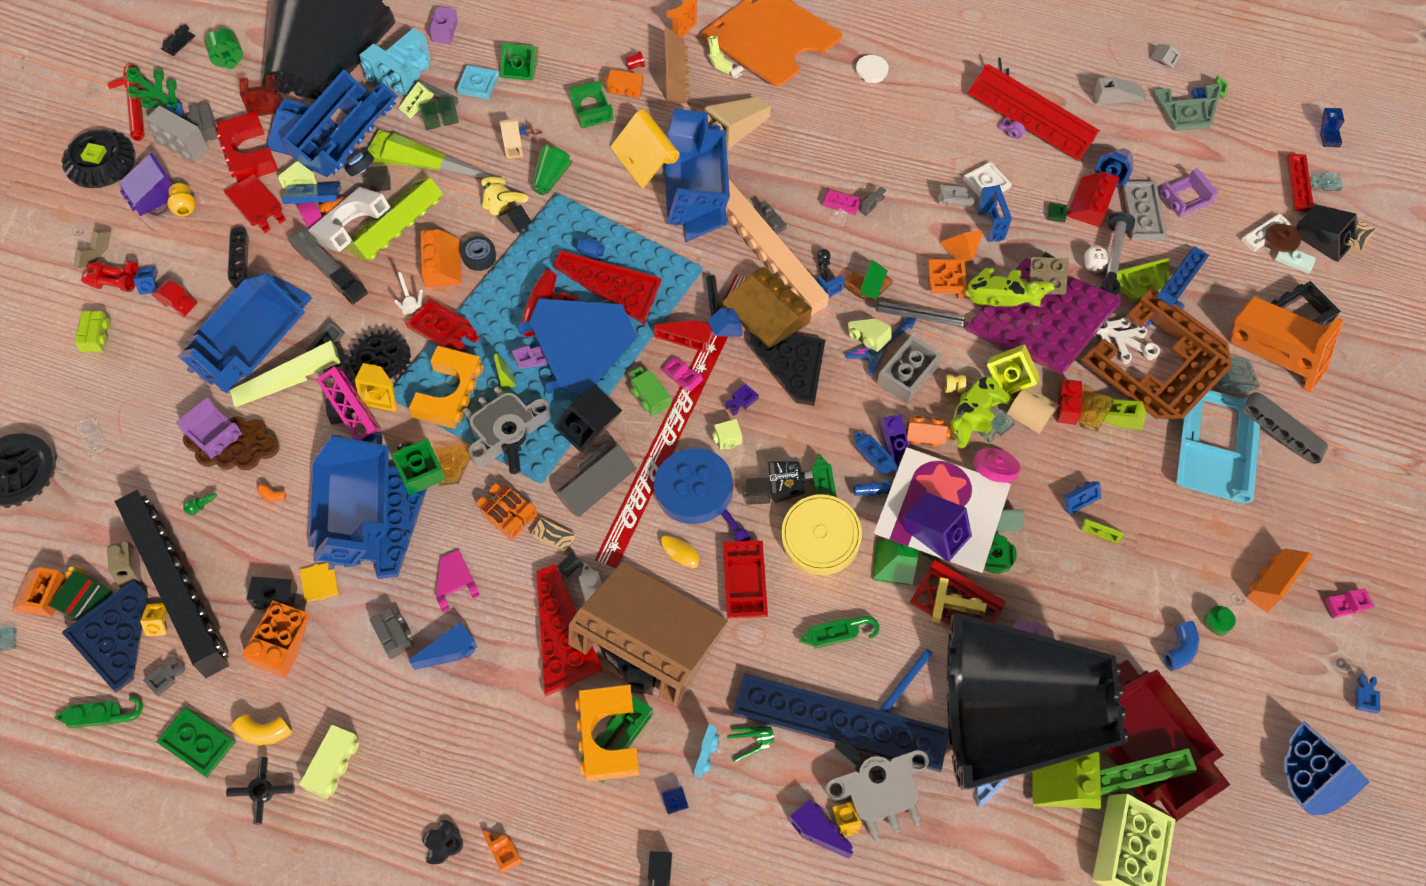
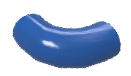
(1186, 647)

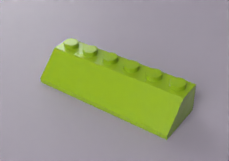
(403, 211)

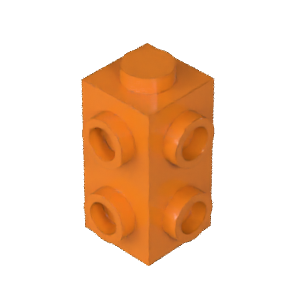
(624, 83)
(927, 431)

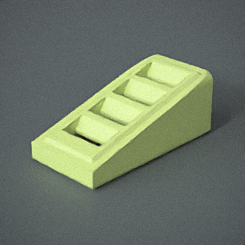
(414, 93)

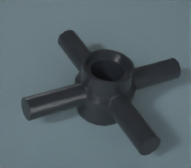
(254, 785)

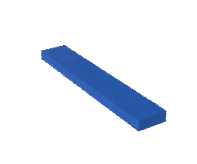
(1182, 276)

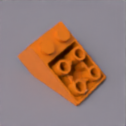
(277, 639)

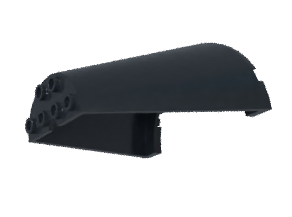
(318, 39)
(1025, 701)

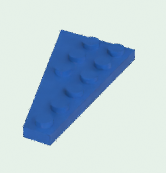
(401, 521)

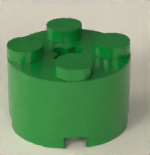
(223, 48)

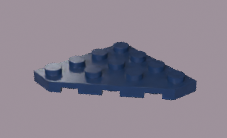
(112, 635)

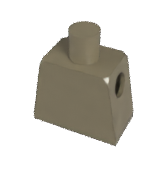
(124, 558)

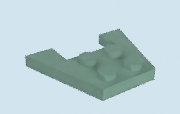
(1189, 113)

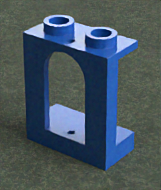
(988, 204)

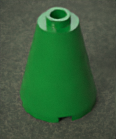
(550, 168)

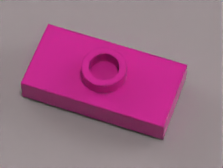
(843, 201)

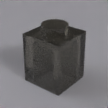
(378, 178)
(757, 491)

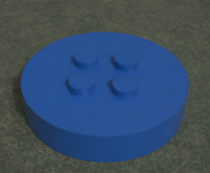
(693, 486)

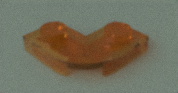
(854, 282)

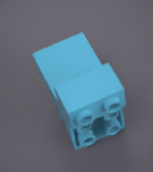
(399, 64)

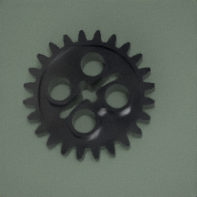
(382, 355)

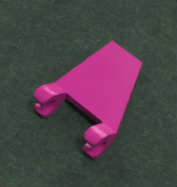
(453, 577)

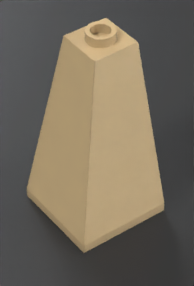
(738, 117)

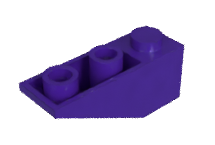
(894, 436)
(816, 829)

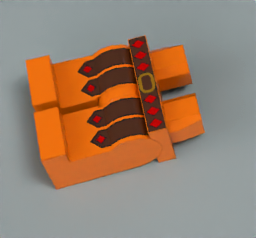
(507, 510)

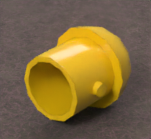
(180, 200)

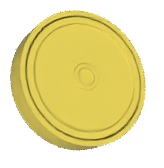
(821, 534)

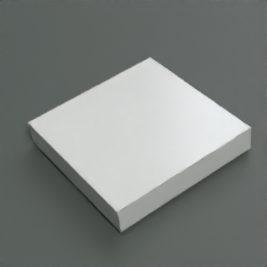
(986, 176)

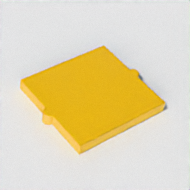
(318, 582)

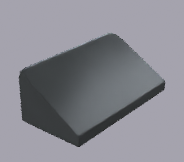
(329, 333)

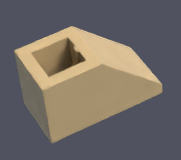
(511, 138)

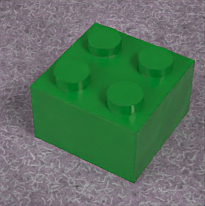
(418, 466)

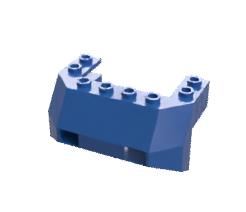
(321, 142)

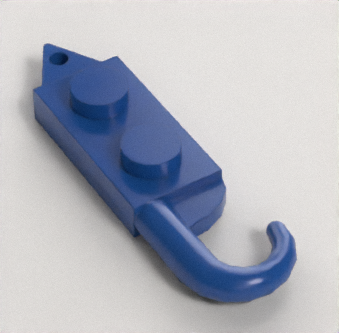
(875, 454)

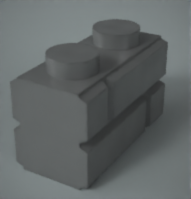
(204, 119)
(390, 632)

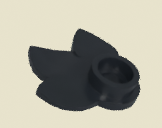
(439, 841)

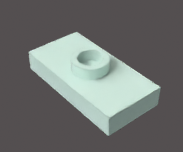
(1296, 260)

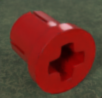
(635, 61)

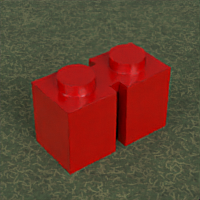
(1070, 406)

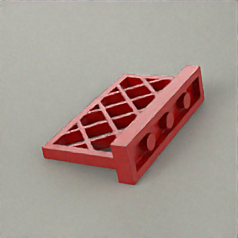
(962, 585)

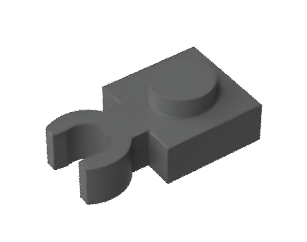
(870, 202)
(162, 679)

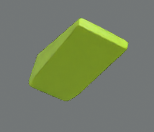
(505, 373)

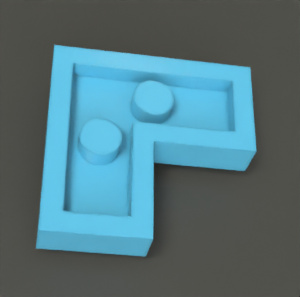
(709, 745)

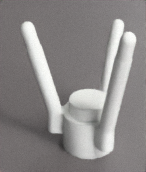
(410, 304)

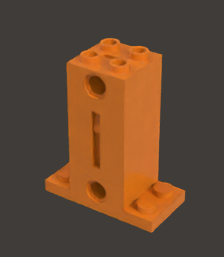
(1286, 339)

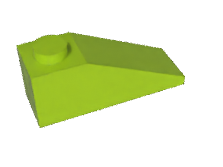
(1127, 414)

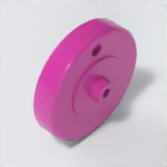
(996, 465)

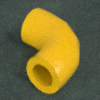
(260, 733)

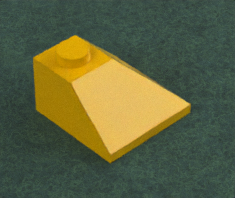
(375, 388)

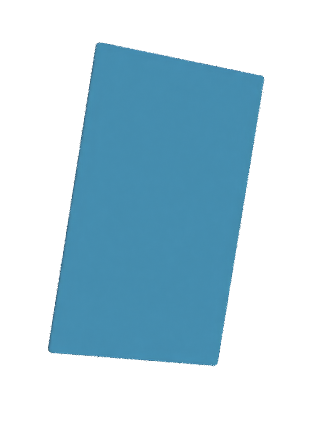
(498, 308)

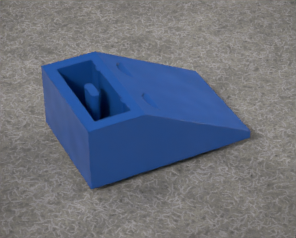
(285, 118)

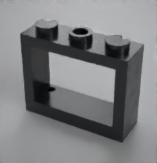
(1315, 298)

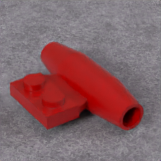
(543, 289)

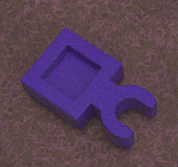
(743, 398)

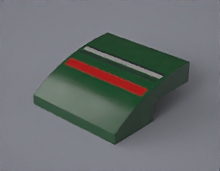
(78, 596)

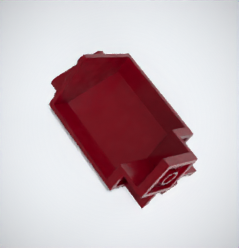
(1162, 725)

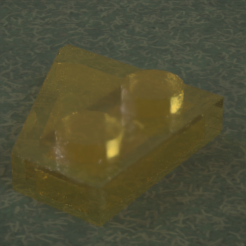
(1094, 410)
(453, 462)

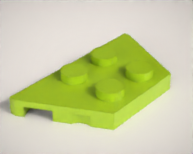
(1140, 279)

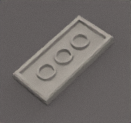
(1143, 203)

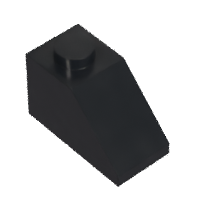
(515, 219)

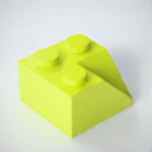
(1014, 369)

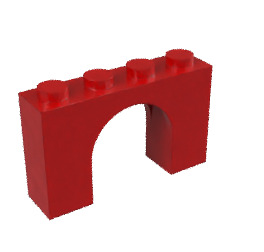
(232, 134)

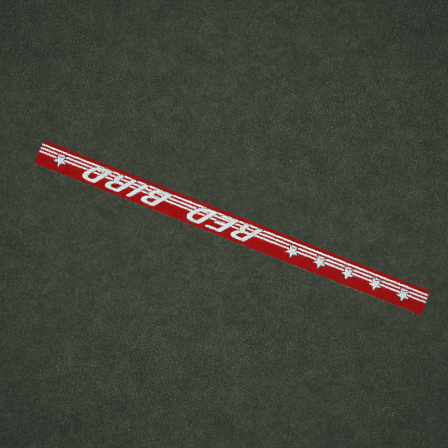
(660, 450)

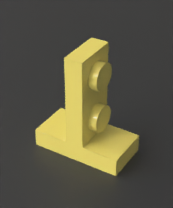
(955, 602)

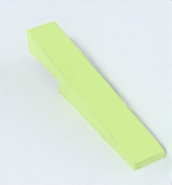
(286, 375)

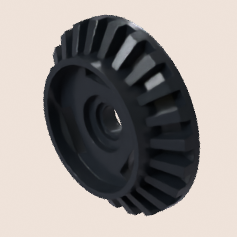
(109, 169)
(35, 456)

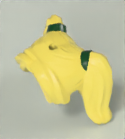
(498, 196)

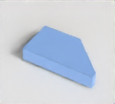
(985, 792)

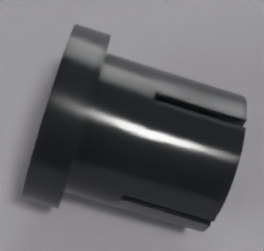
(569, 564)

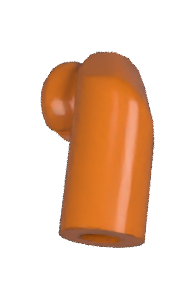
(270, 495)

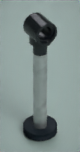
(1119, 223)

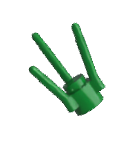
(762, 735)

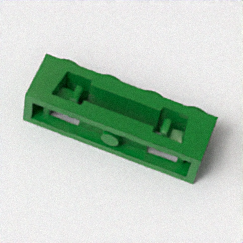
(616, 723)

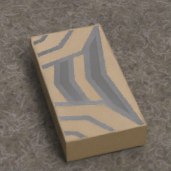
(1364, 232)
(553, 535)

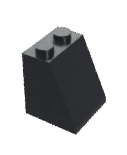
(1328, 230)
(587, 418)

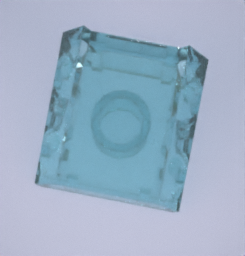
(1240, 377)

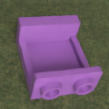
(208, 428)

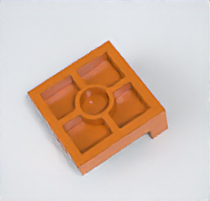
(683, 17)
(947, 277)

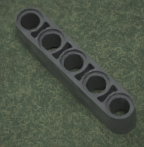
(1285, 428)

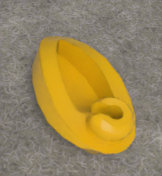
(680, 551)

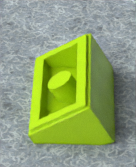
(1101, 530)

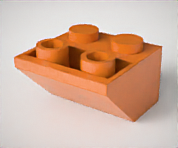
(38, 591)

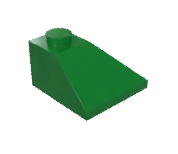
(895, 562)

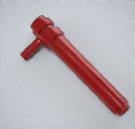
(134, 106)

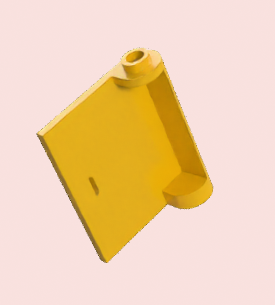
(644, 148)

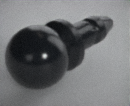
(824, 261)

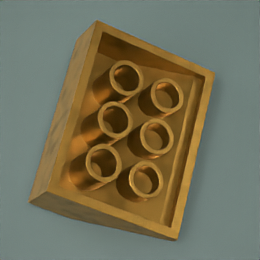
(768, 307)

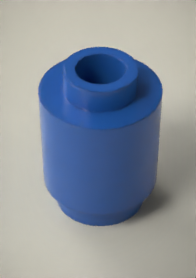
(590, 247)

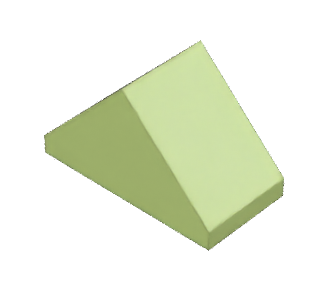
(297, 175)

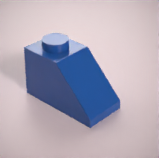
(726, 323)

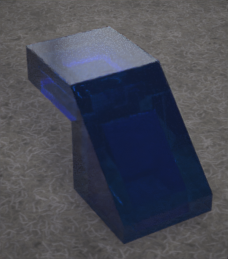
(1331, 124)

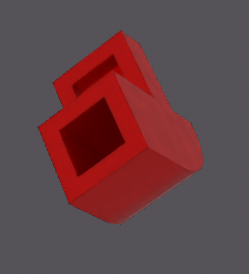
(173, 295)

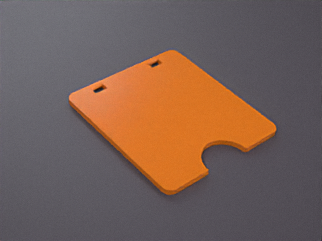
(770, 36)

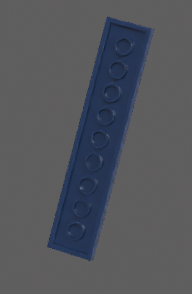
(835, 718)

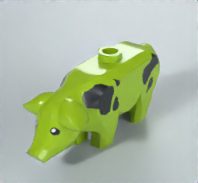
(1006, 291)
(975, 409)

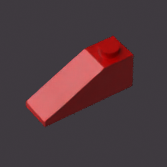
(690, 334)

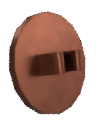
(1283, 237)

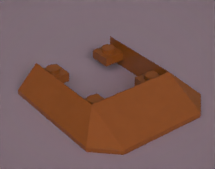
(1203, 353)

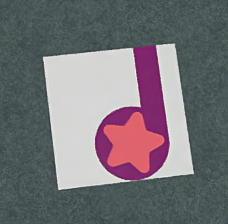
(925, 473)

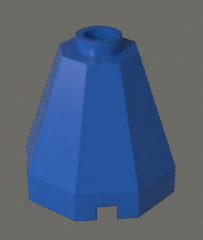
(1116, 163)

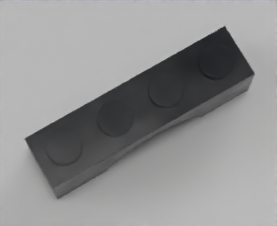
(332, 414)

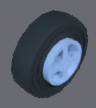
(359, 163)

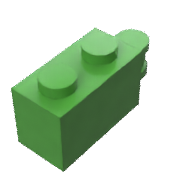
(649, 391)

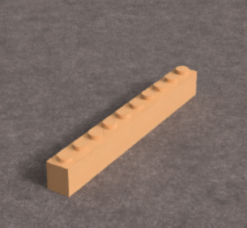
(773, 250)

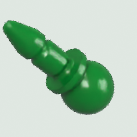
(193, 506)

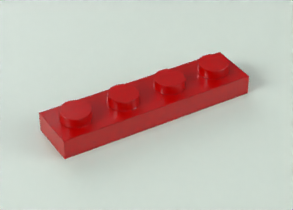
(1300, 182)

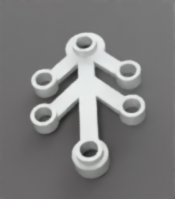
(1123, 337)

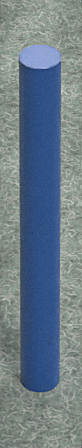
(906, 681)

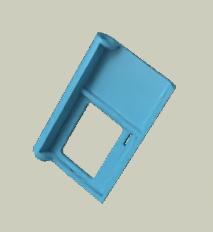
(1216, 469)

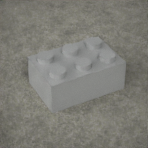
(176, 134)
(909, 369)

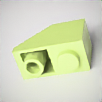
(870, 332)

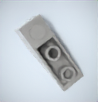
(1117, 90)

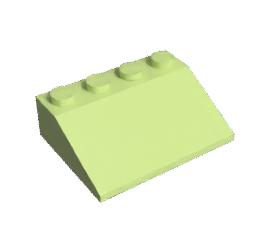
(1133, 844)

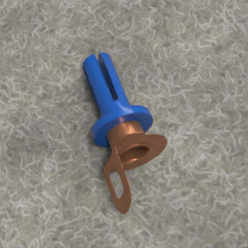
(526, 130)

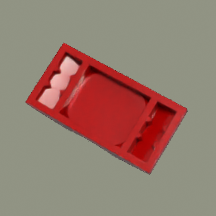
(745, 579)

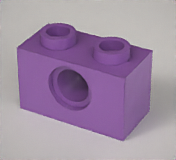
(443, 25)

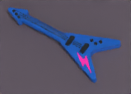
(875, 357)

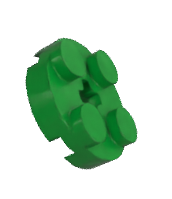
(1003, 562)

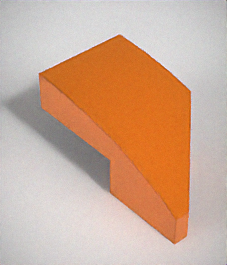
(503, 851)

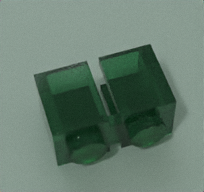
(430, 113)

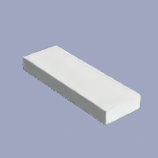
(1256, 238)

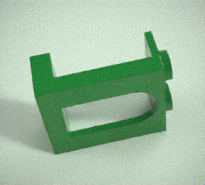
(594, 116)

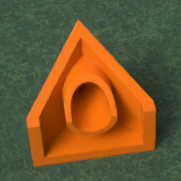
(963, 245)

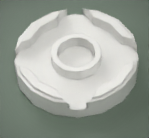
(872, 68)

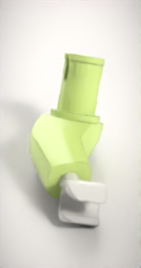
(718, 61)

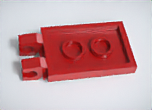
(255, 202)
(442, 326)

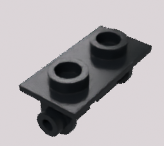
(174, 44)

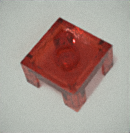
(261, 99)

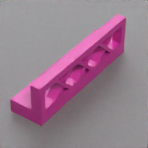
(353, 398)

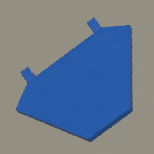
(579, 340)

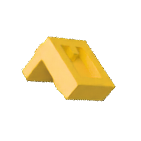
(154, 620)
(846, 819)

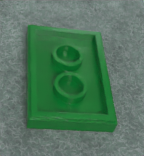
(196, 742)

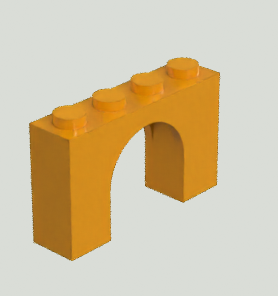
(448, 410)
(598, 762)

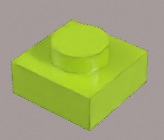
(93, 153)

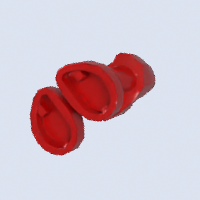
(99, 274)

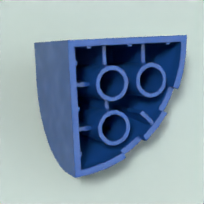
(1319, 774)

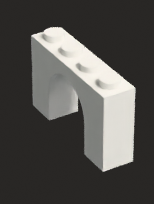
(330, 230)

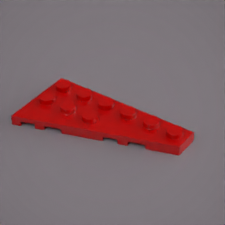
(612, 283)
(561, 662)

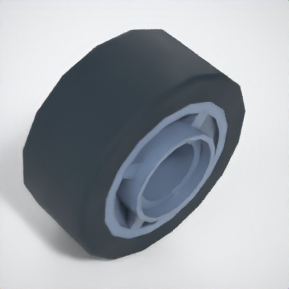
(478, 253)

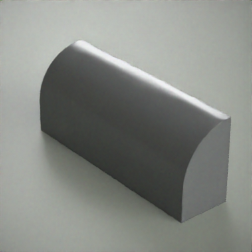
(595, 480)

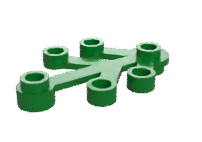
(133, 76)

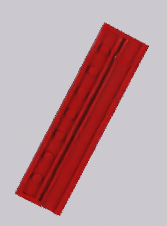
(1033, 112)

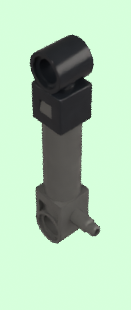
(339, 276)

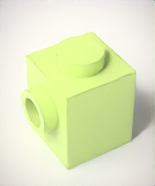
(727, 434)

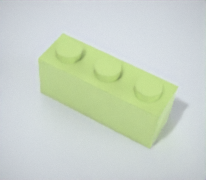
(330, 762)

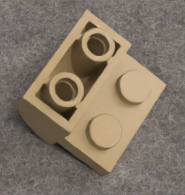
(1032, 409)

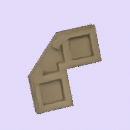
(98, 246)

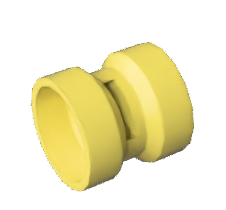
(955, 384)

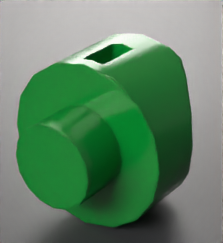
(1220, 620)

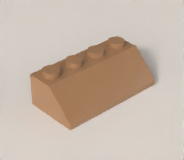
(676, 67)

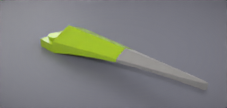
(401, 151)

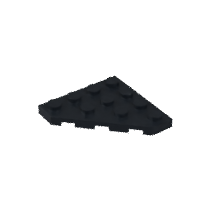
(794, 364)

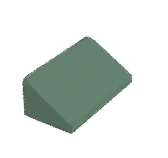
(1011, 520)

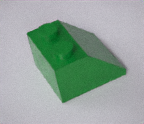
(518, 61)

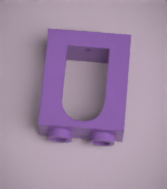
(1198, 183)

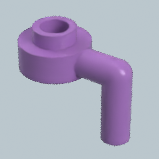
(1014, 130)

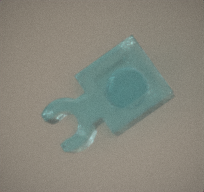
(1328, 181)
(1000, 425)

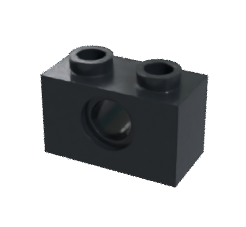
(262, 587)

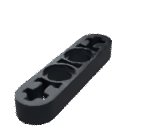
(238, 257)

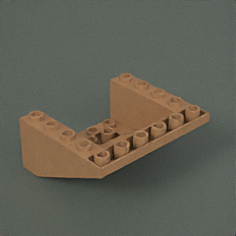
(648, 628)

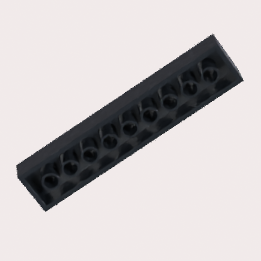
(172, 584)

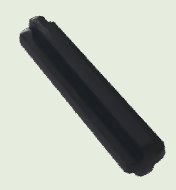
(712, 294)

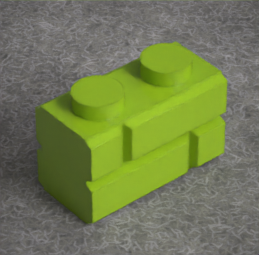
(92, 331)

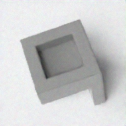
(1166, 54)

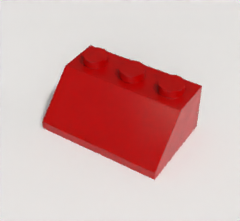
(1093, 198)

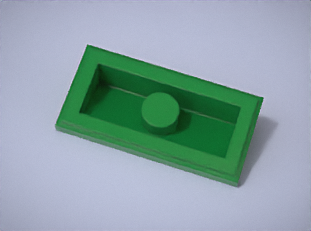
(873, 280)

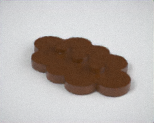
(245, 451)

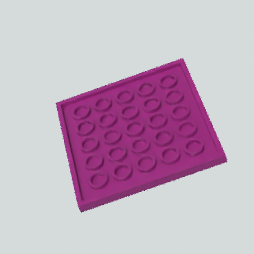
(1054, 330)

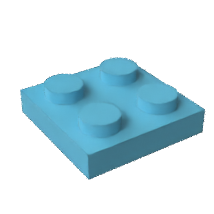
(478, 82)

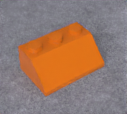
(440, 258)
(1277, 577)

